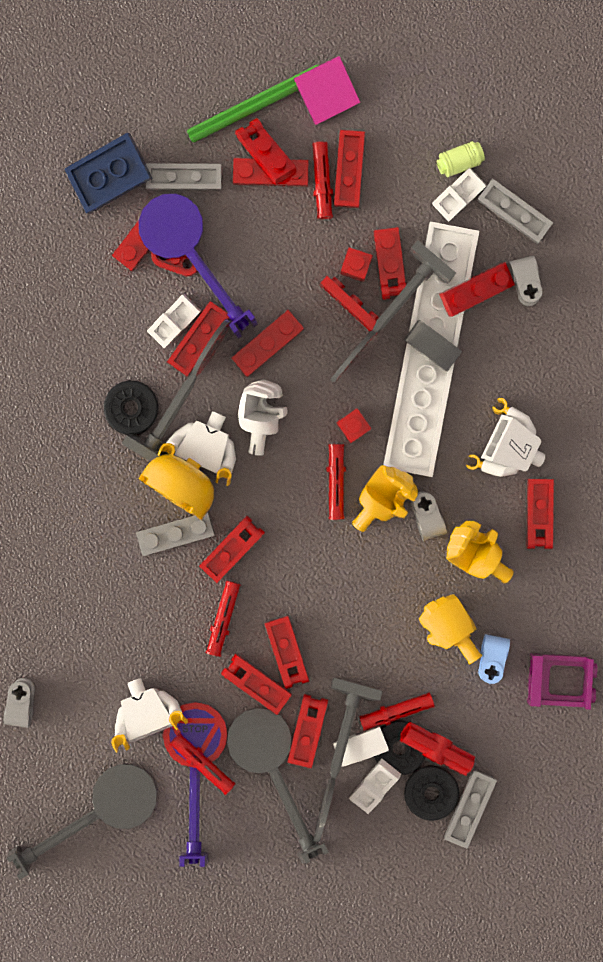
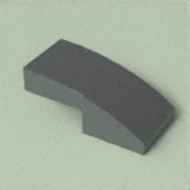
(432, 345)

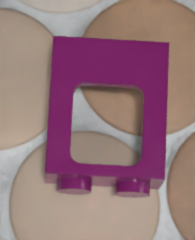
(539, 680)

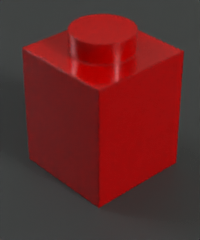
(356, 264)
(353, 425)

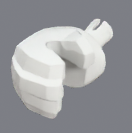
(259, 416)

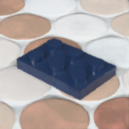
(108, 173)

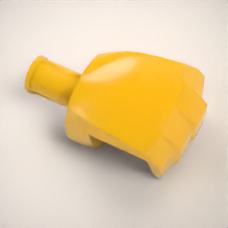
(385, 496)
(477, 552)
(450, 626)

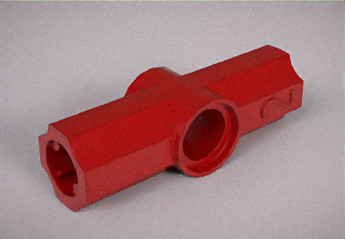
(437, 748)

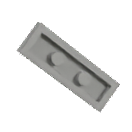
(184, 176)
(515, 211)
(174, 534)
(470, 808)

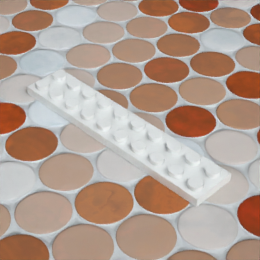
(422, 383)

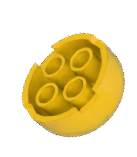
(180, 483)

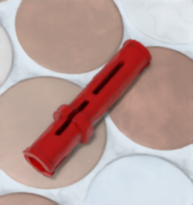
(322, 180)
(336, 454)
(215, 647)
(391, 713)
(225, 784)

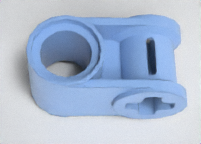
(495, 653)

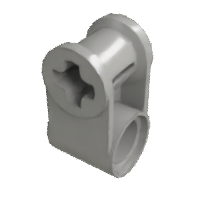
(526, 275)
(429, 520)
(18, 707)

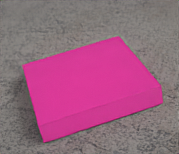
(327, 90)

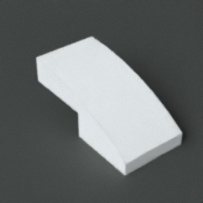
(459, 194)
(174, 321)
(364, 746)
(375, 786)

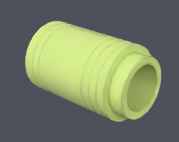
(460, 159)

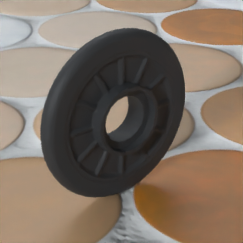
(115, 403)
(403, 763)
(431, 777)

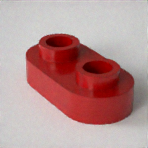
(174, 265)

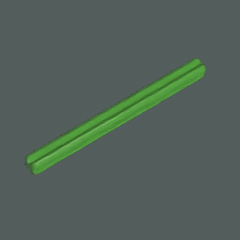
(244, 108)

